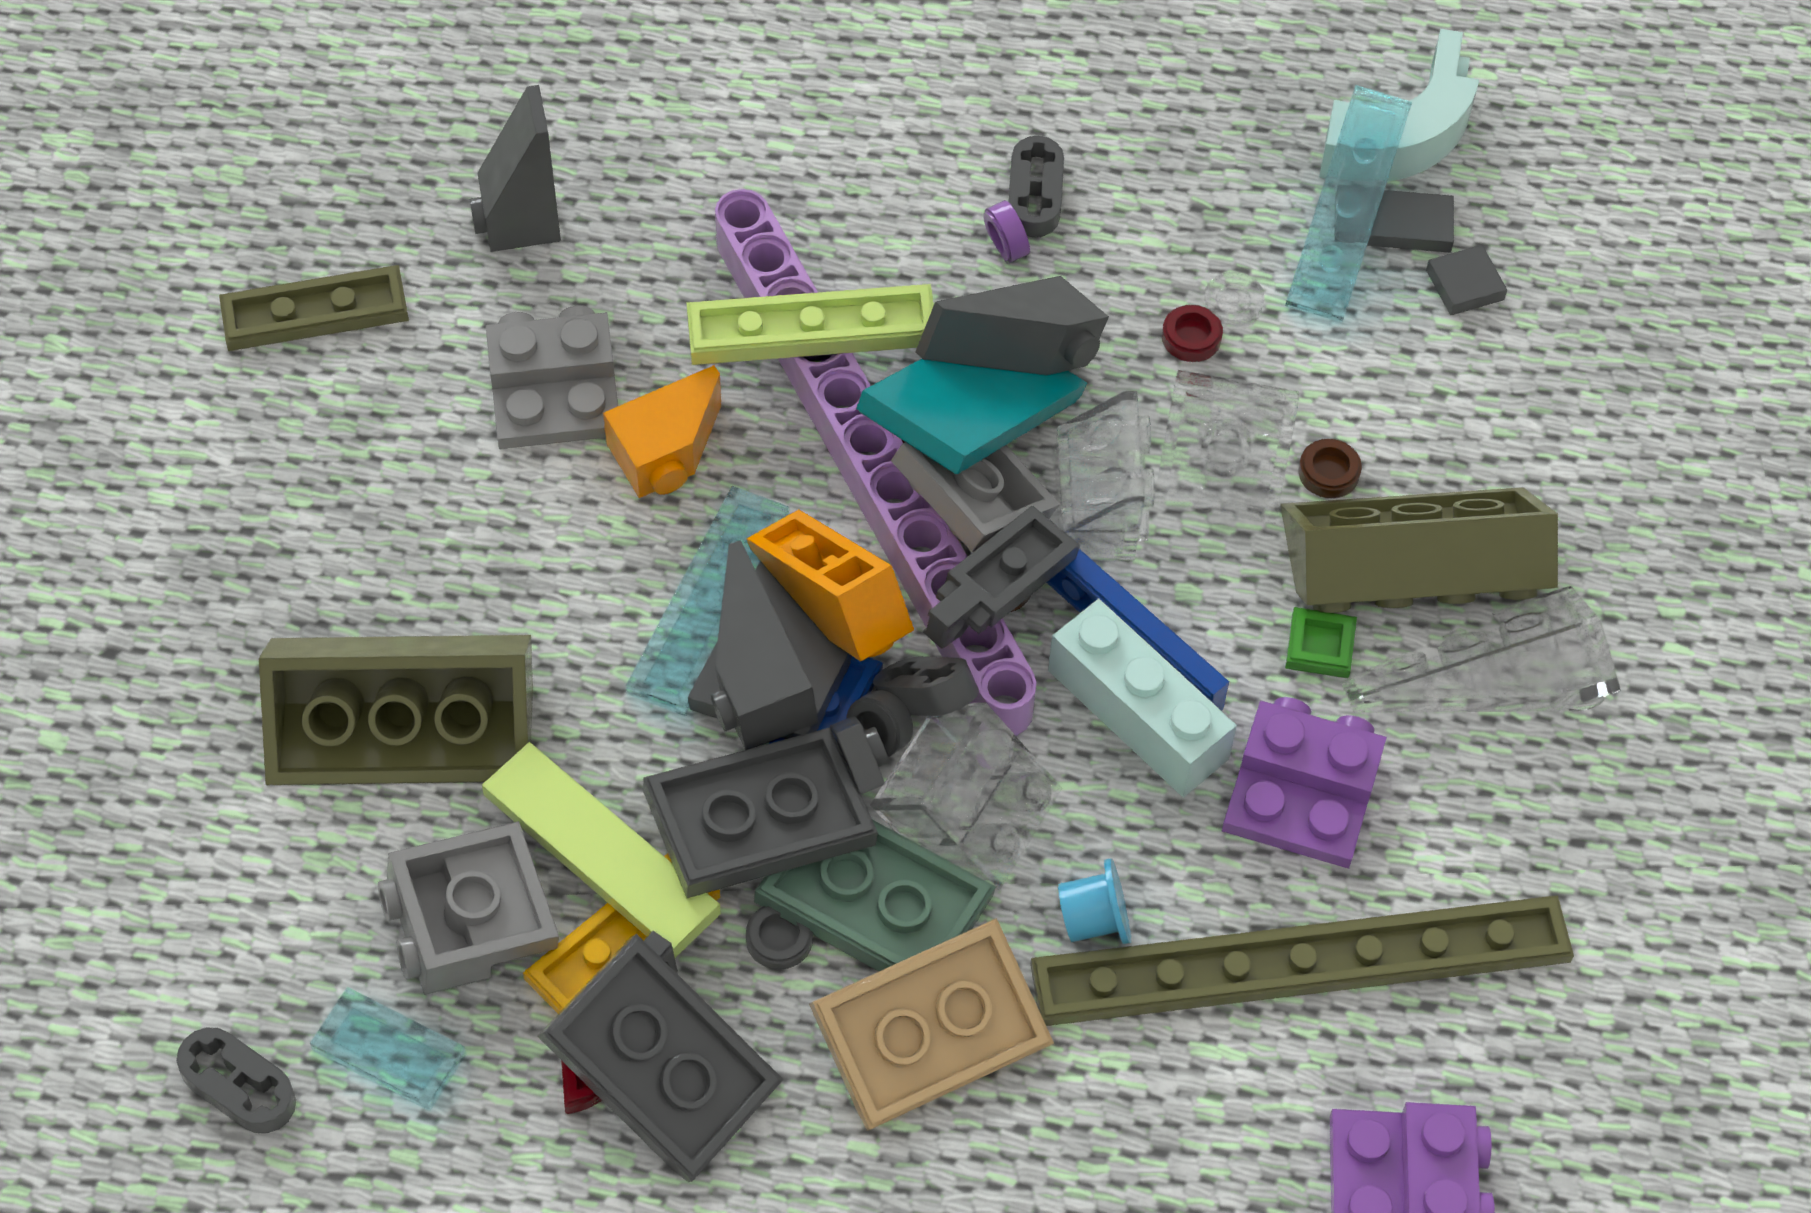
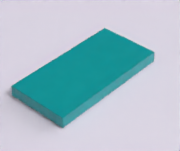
(965, 410)

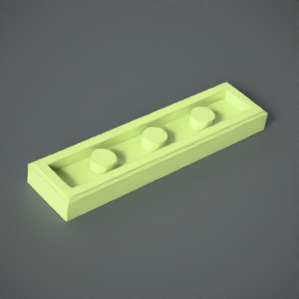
(808, 324)
(598, 848)

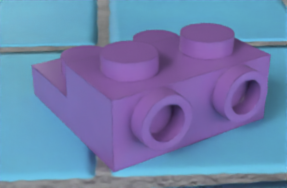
(1305, 781)
(1409, 1160)

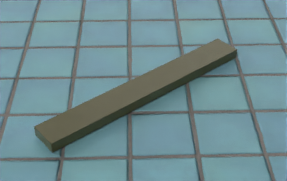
(1300, 960)

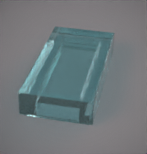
(388, 1048)

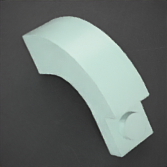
(1435, 117)

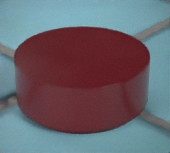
(1192, 333)

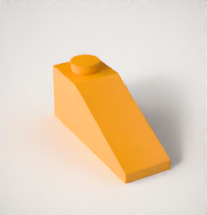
(835, 583)

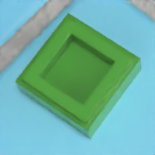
(1321, 642)

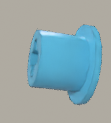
(1095, 906)

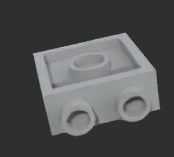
(551, 377)
(979, 498)
(466, 906)

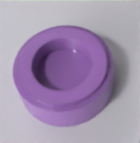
(1006, 231)

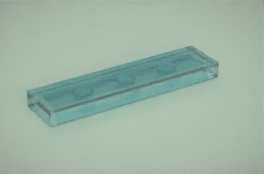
(1348, 203)
(693, 615)

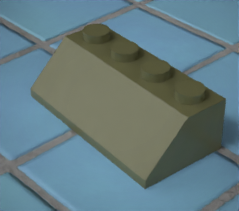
(1421, 548)
(394, 708)

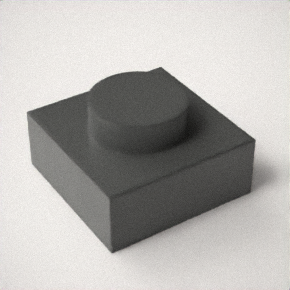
(862, 752)

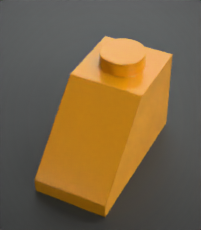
(664, 432)

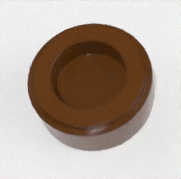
(1329, 468)

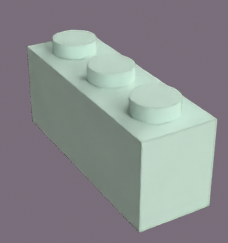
(1141, 697)

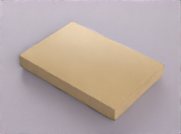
(931, 1024)

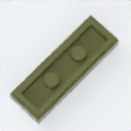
(313, 307)

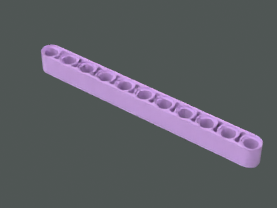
(768, 266)

